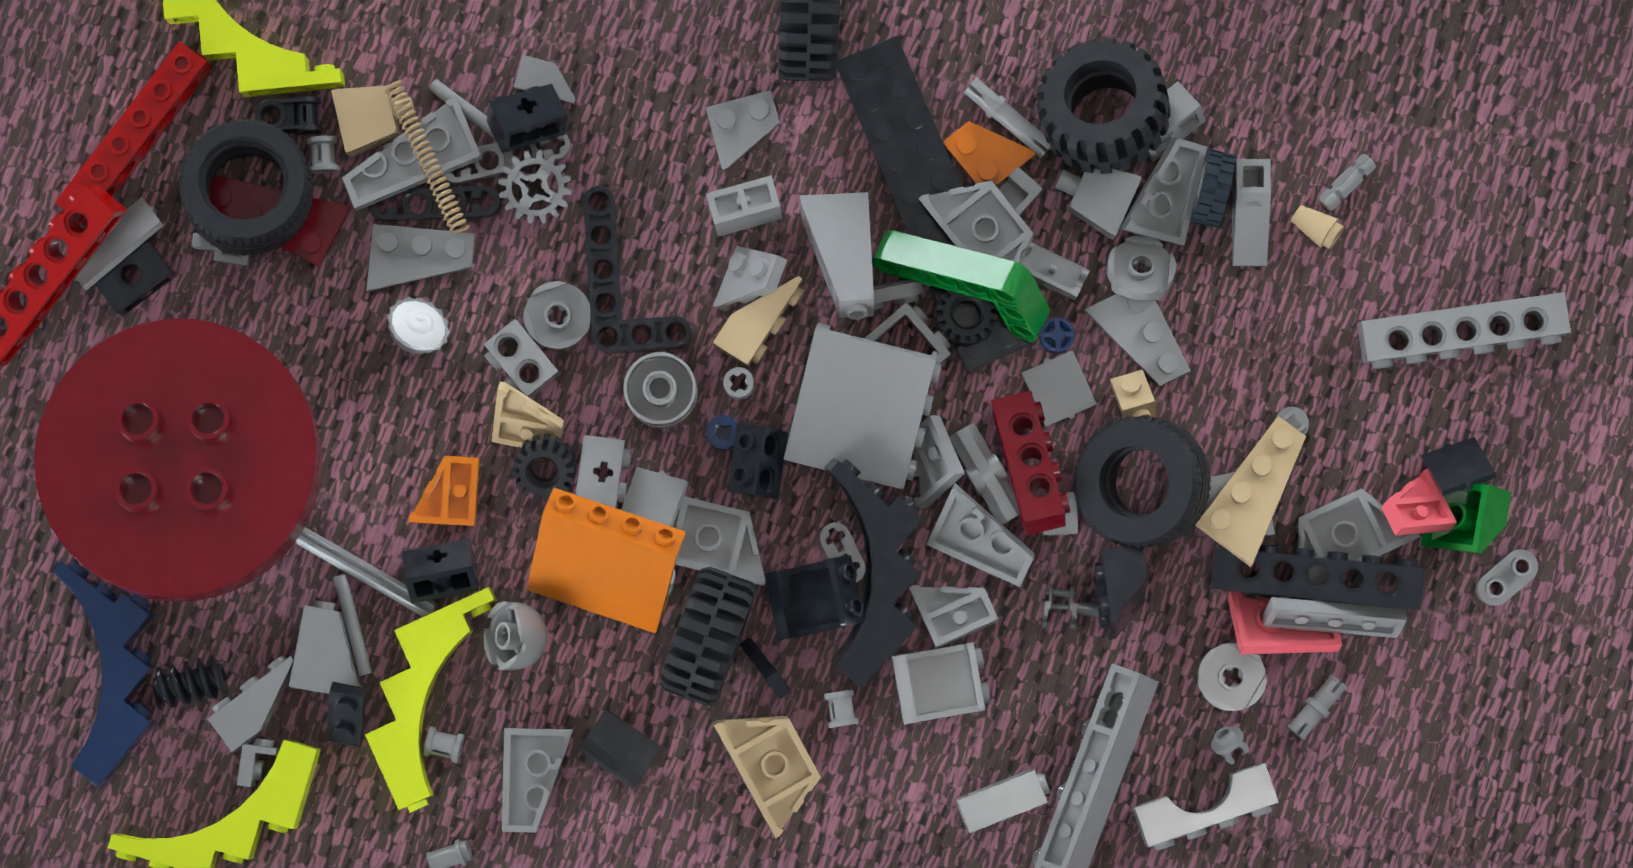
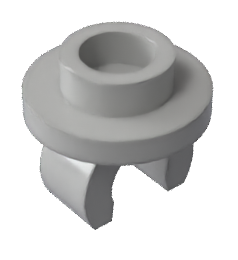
(1296, 418)
(1227, 740)

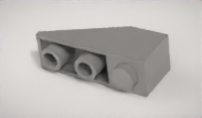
(1251, 211)
(251, 710)

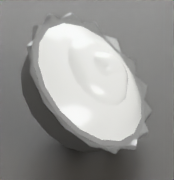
(417, 326)

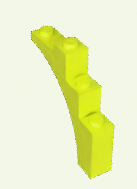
(276, 801)

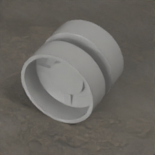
(660, 390)

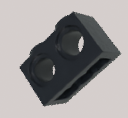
(757, 461)

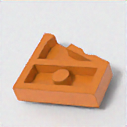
(986, 154)
(450, 494)

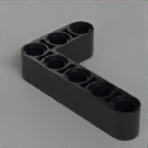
(612, 287)

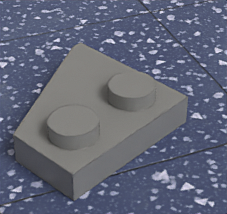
(741, 125)
(749, 276)
(936, 462)
(953, 611)

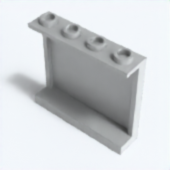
(862, 406)

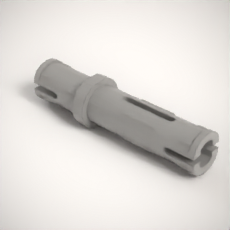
(1007, 116)

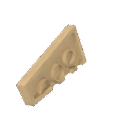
(1249, 499)

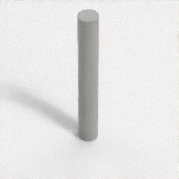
(469, 110)
(352, 625)

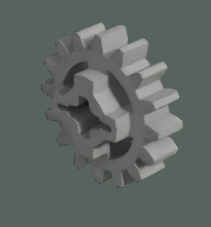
(554, 197)

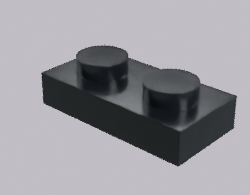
(346, 714)

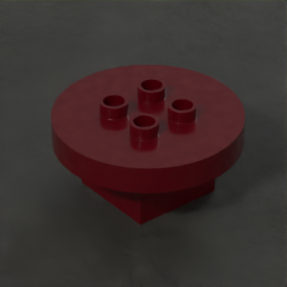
(178, 460)

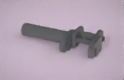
(1079, 608)

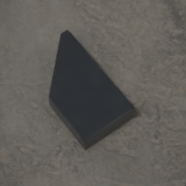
(765, 667)

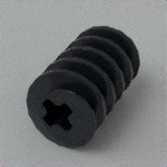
(189, 682)

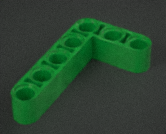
(967, 273)

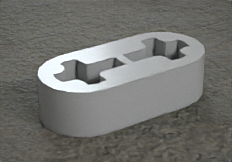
(848, 544)

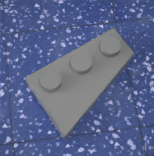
(1169, 194)
(414, 254)
(1142, 334)
(979, 539)
(529, 774)

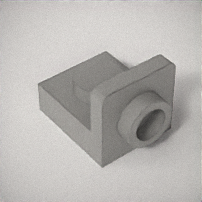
(251, 766)

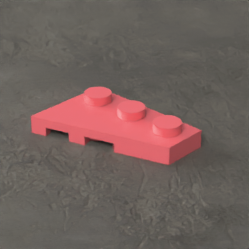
(1257, 639)

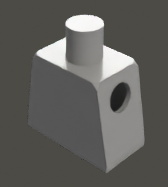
(1100, 198)

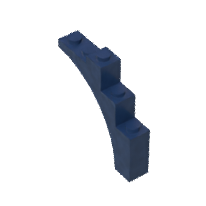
(118, 721)

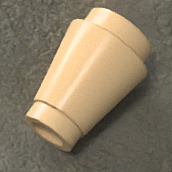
(1318, 226)

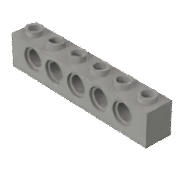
(1548, 309)

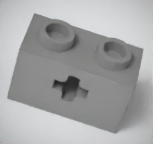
(594, 454)

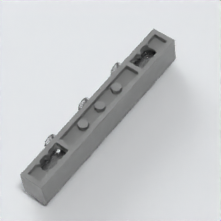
(1096, 770)

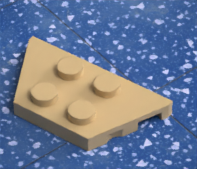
(770, 764)

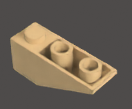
(750, 326)

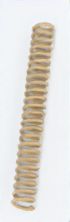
(426, 157)

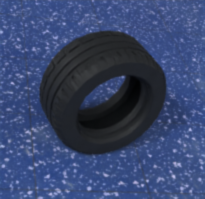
(231, 142)

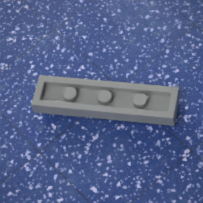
(1334, 617)

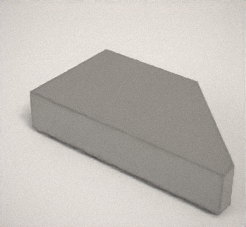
(539, 73)

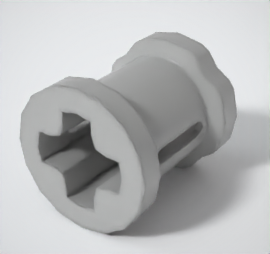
(323, 154)
(737, 373)
(841, 709)
(443, 744)

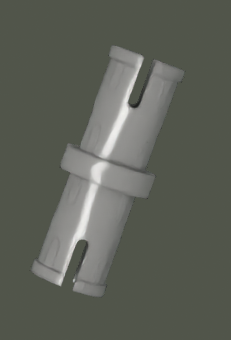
(1317, 707)

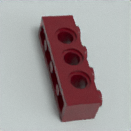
(1036, 512)

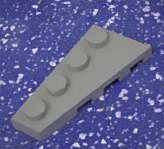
(396, 166)

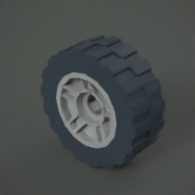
(1213, 188)

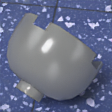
(515, 636)

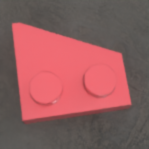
(1419, 508)

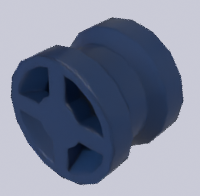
(1056, 329)
(725, 436)

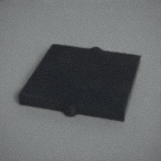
(1458, 466)

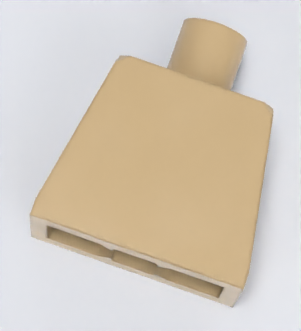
(366, 117)

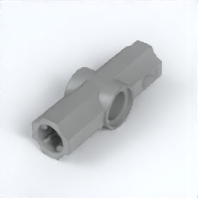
(985, 473)

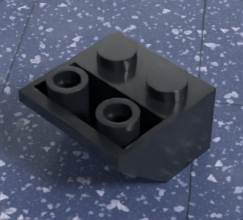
(1121, 587)

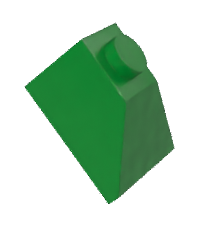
(1479, 517)

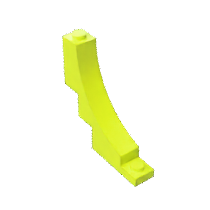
(260, 65)
(427, 648)

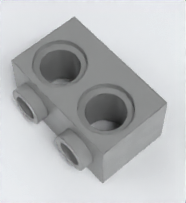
(527, 355)

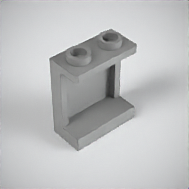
(940, 683)

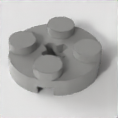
(1137, 285)
(549, 333)
(1235, 696)

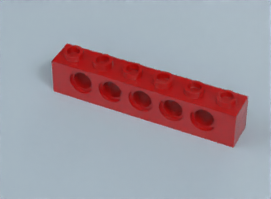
(141, 124)
(102, 216)

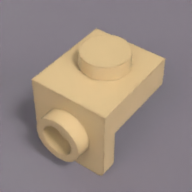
(1134, 395)

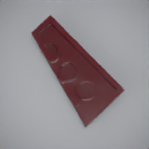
(250, 201)

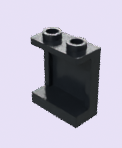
(814, 598)

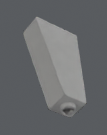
(842, 244)

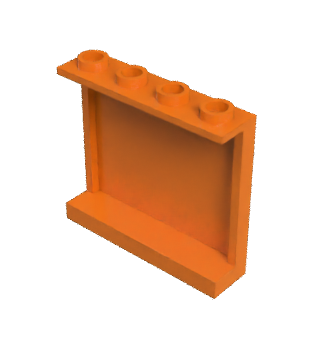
(604, 560)

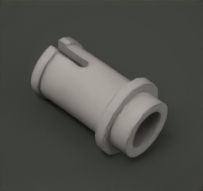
(450, 856)

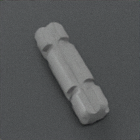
(1346, 182)

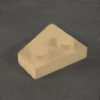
(522, 418)

